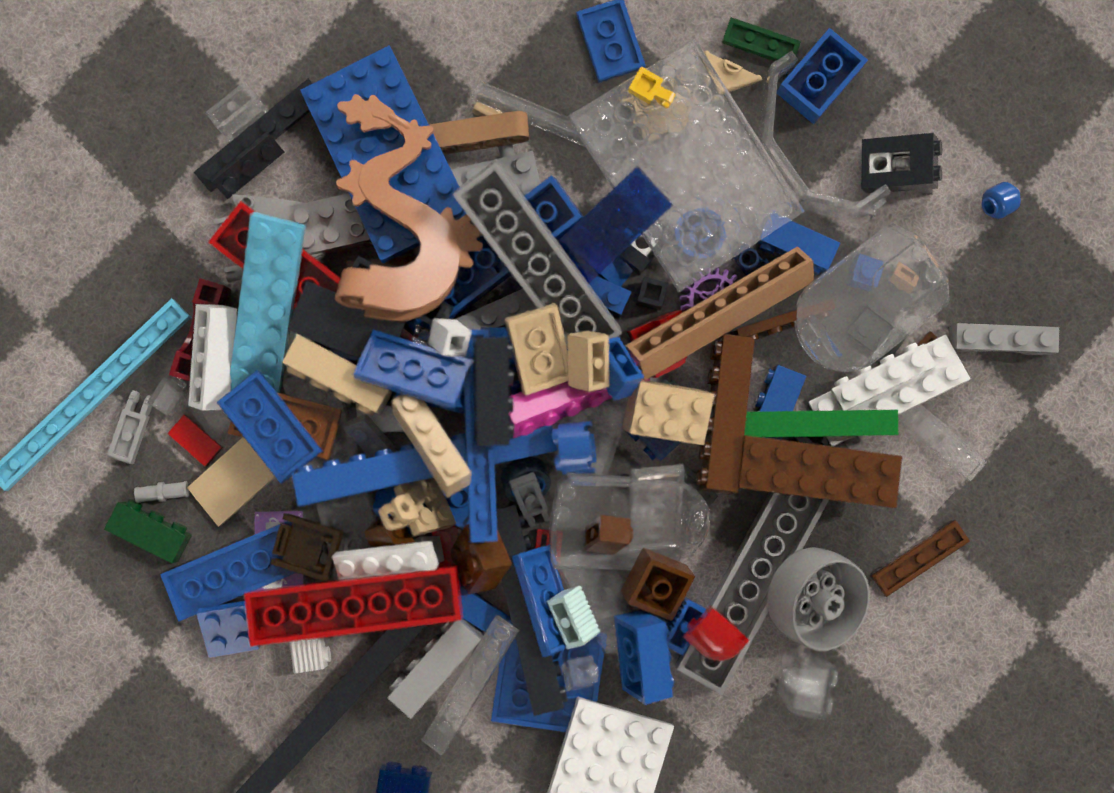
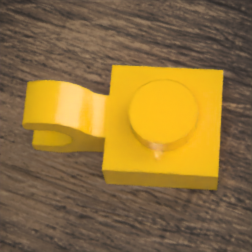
(647, 86)

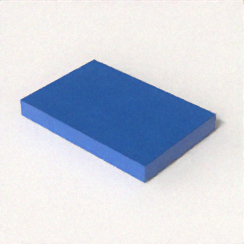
(610, 40)

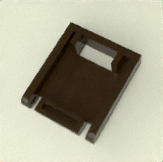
(303, 546)

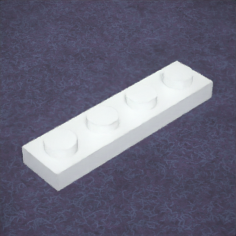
(385, 560)

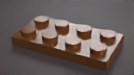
(318, 420)

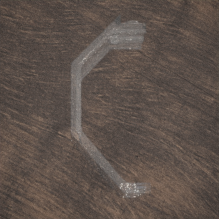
(811, 202)

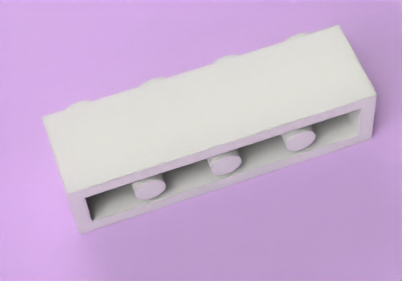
(211, 355)

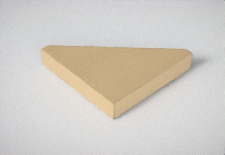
(732, 74)

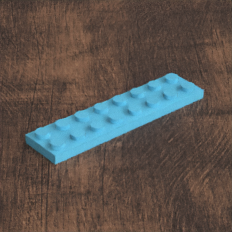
(266, 299)

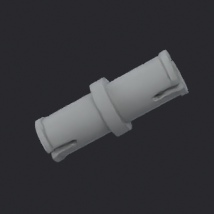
(161, 492)

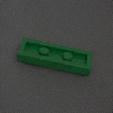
(758, 40)

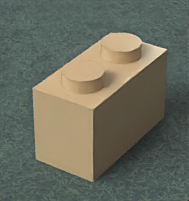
(588, 360)

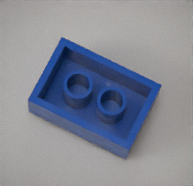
(821, 76)
(644, 656)

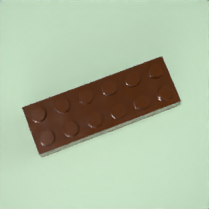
(726, 426)
(820, 471)

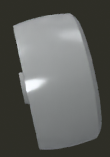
(832, 610)

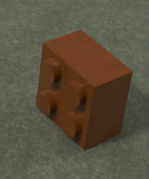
(480, 563)
(657, 584)

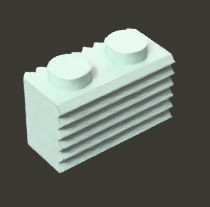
(573, 617)

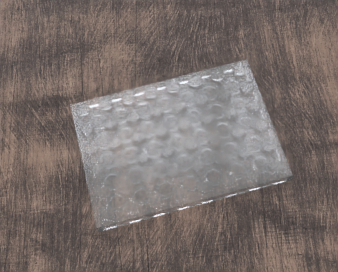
(698, 156)

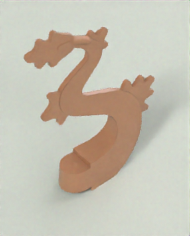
(444, 242)

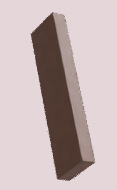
(920, 558)

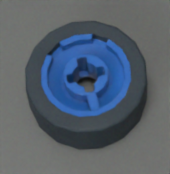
(523, 467)

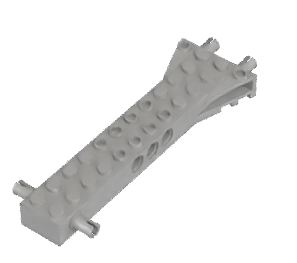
(335, 223)

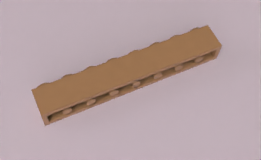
(721, 312)

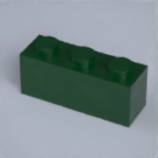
(148, 530)

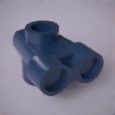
(753, 263)

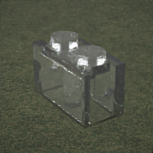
(236, 111)

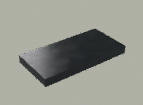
(334, 324)

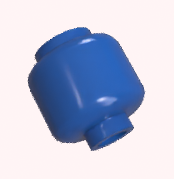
(1001, 200)

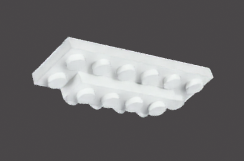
(897, 382)

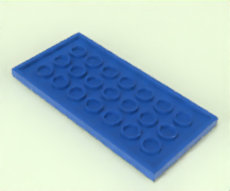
(426, 179)

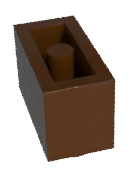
(608, 535)

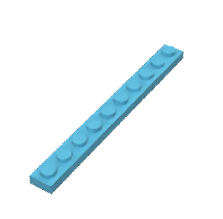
(91, 393)

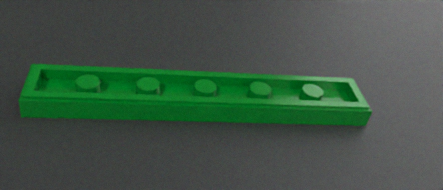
(821, 423)

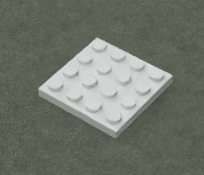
(610, 751)

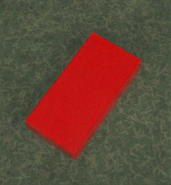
(195, 440)

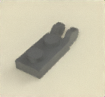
(530, 498)

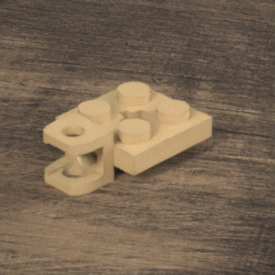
(409, 508)

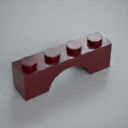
(208, 294)

